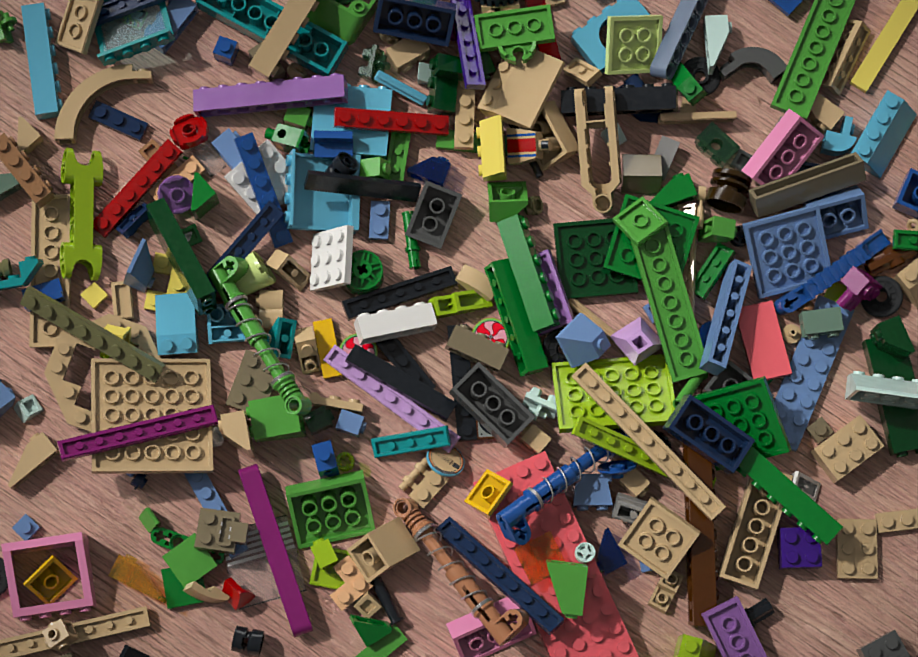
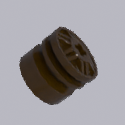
(728, 190)

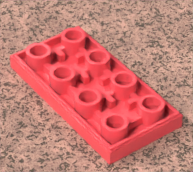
(763, 341)

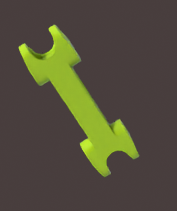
(80, 245)

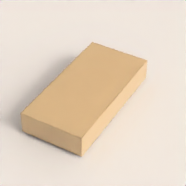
(122, 300)

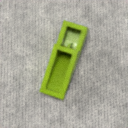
(458, 303)

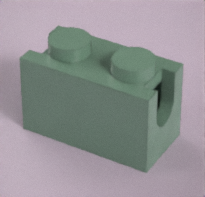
(821, 322)

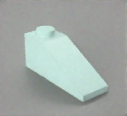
(716, 32)

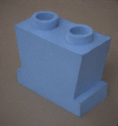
(592, 492)

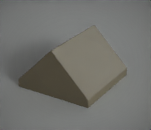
(641, 173)

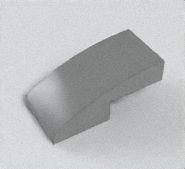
(667, 149)

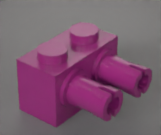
(859, 287)

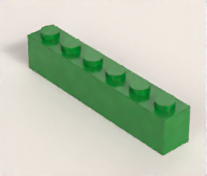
(528, 273)
(523, 341)
(790, 496)

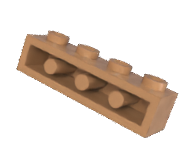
(25, 175)

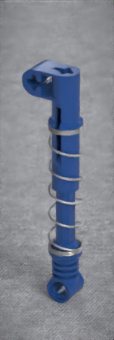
(535, 498)

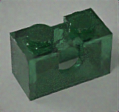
(714, 134)

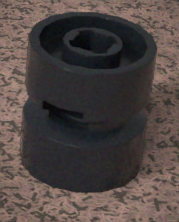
(343, 164)
(254, 644)

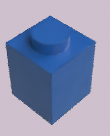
(226, 50)

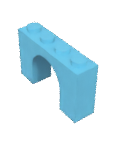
(587, 39)

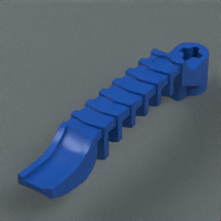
(805, 292)

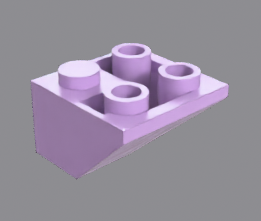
(637, 340)

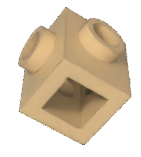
(60, 635)

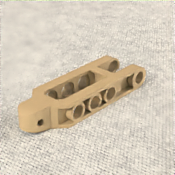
(601, 193)

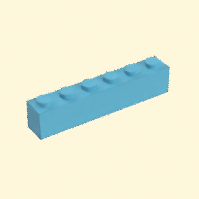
(41, 60)

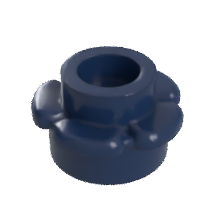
(139, 481)

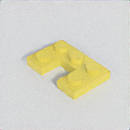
(163, 266)

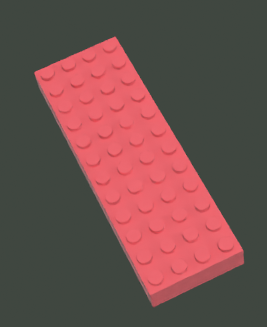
(600, 628)

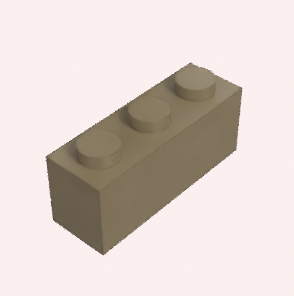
(477, 348)

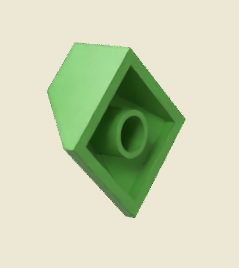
(506, 199)

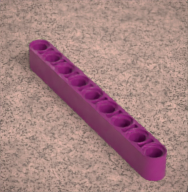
(275, 550)

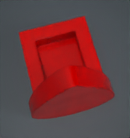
(238, 596)

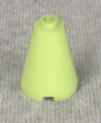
(257, 276)

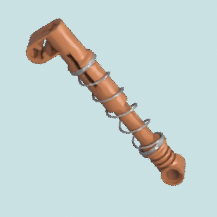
(481, 606)

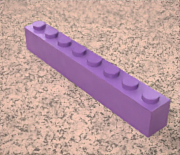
(270, 95)

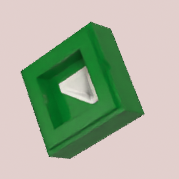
(192, 235)

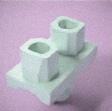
(540, 406)

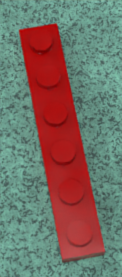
(391, 121)
(136, 188)

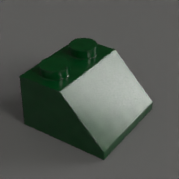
(892, 338)

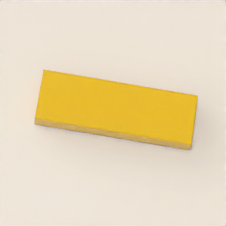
(325, 341)

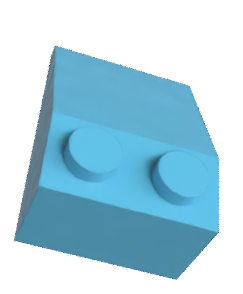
(176, 324)

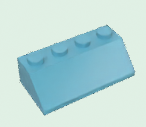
(884, 133)

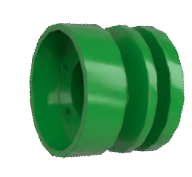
(368, 281)

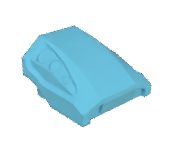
(222, 327)

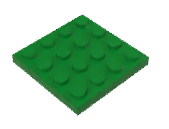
(682, 228)
(753, 411)

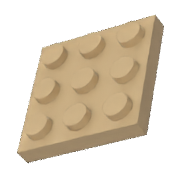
(659, 538)

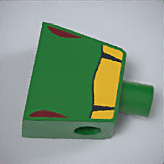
(288, 138)

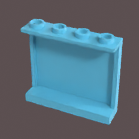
(365, 142)
(316, 209)

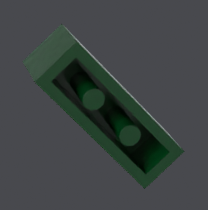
(442, 90)

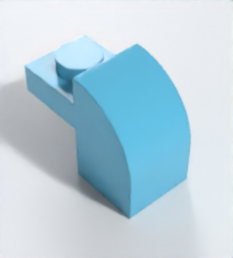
(839, 143)

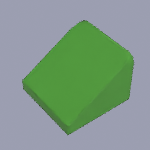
(149, 520)

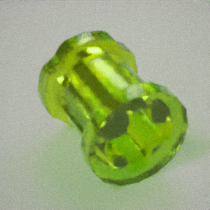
(342, 456)

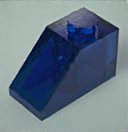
(432, 170)
(609, 554)

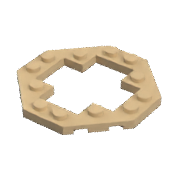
(66, 392)

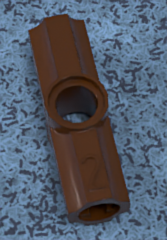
(887, 260)

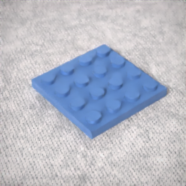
(786, 250)

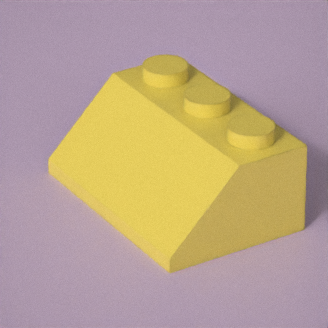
(492, 149)

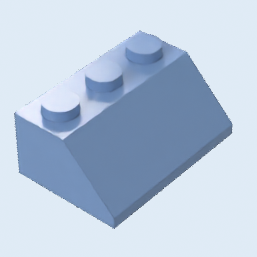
(842, 211)

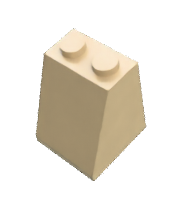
(383, 549)

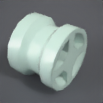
(585, 549)

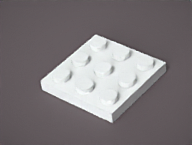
(276, 170)
(331, 258)

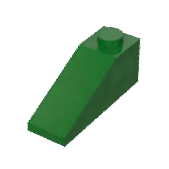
(688, 85)
(676, 191)

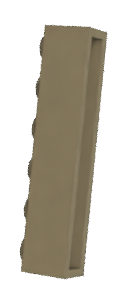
(807, 185)

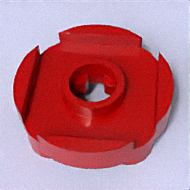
(198, 132)

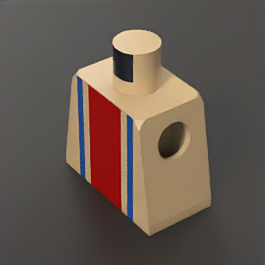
(526, 146)

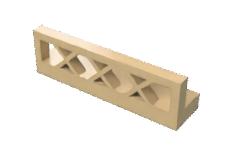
(846, 56)

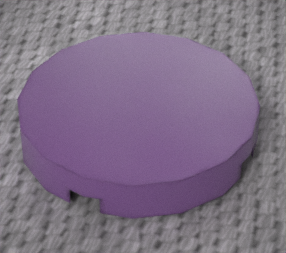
(177, 193)

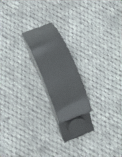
(757, 58)

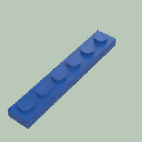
(261, 185)

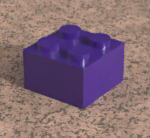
(797, 549)

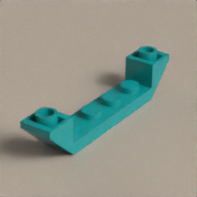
(28, 270)

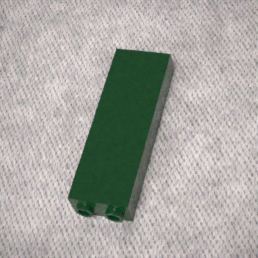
(181, 257)
(898, 423)

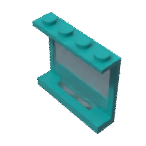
(134, 34)

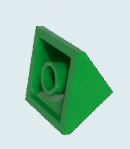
(203, 197)

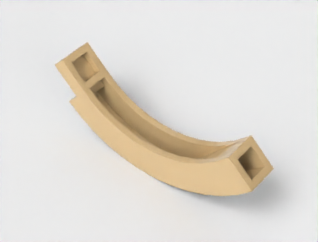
(90, 90)

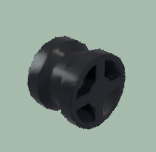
(740, 234)

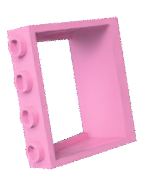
(81, 543)

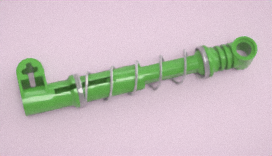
(237, 305)

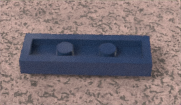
(118, 121)

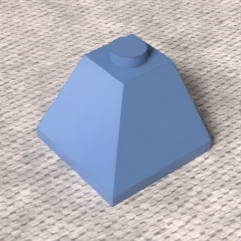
(141, 269)
(582, 341)

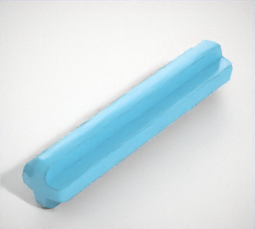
(400, 87)

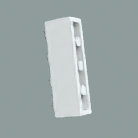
(395, 323)

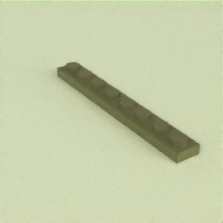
(92, 334)

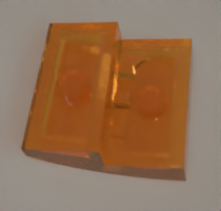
(534, 556)

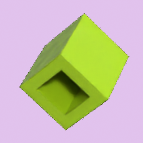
(324, 553)

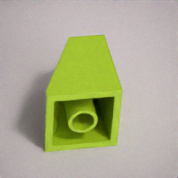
(693, 647)

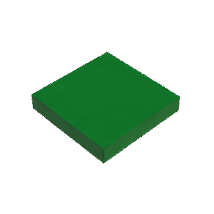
(174, 590)

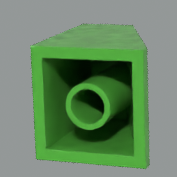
(272, 421)
(569, 585)

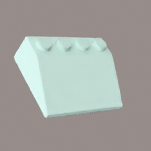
(882, 390)

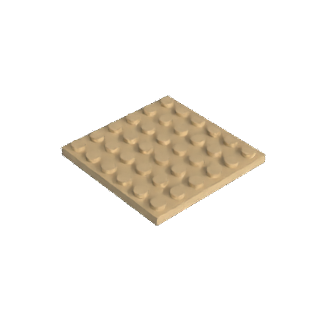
(127, 397)

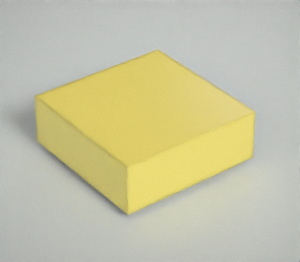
(94, 295)

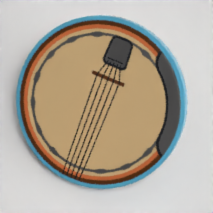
(445, 463)

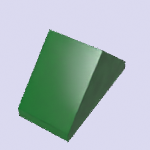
(370, 629)

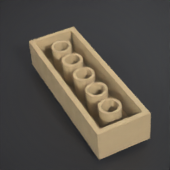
(750, 538)

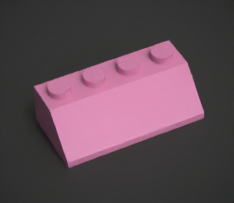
(783, 149)
(473, 638)

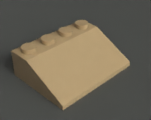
(521, 89)

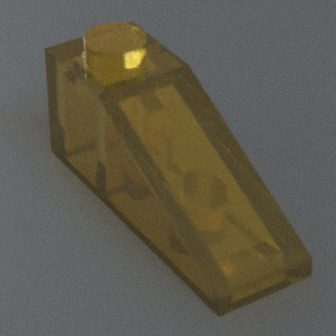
(134, 575)

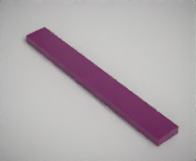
(137, 433)

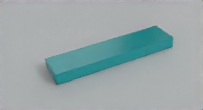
(411, 441)

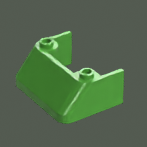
(343, 21)

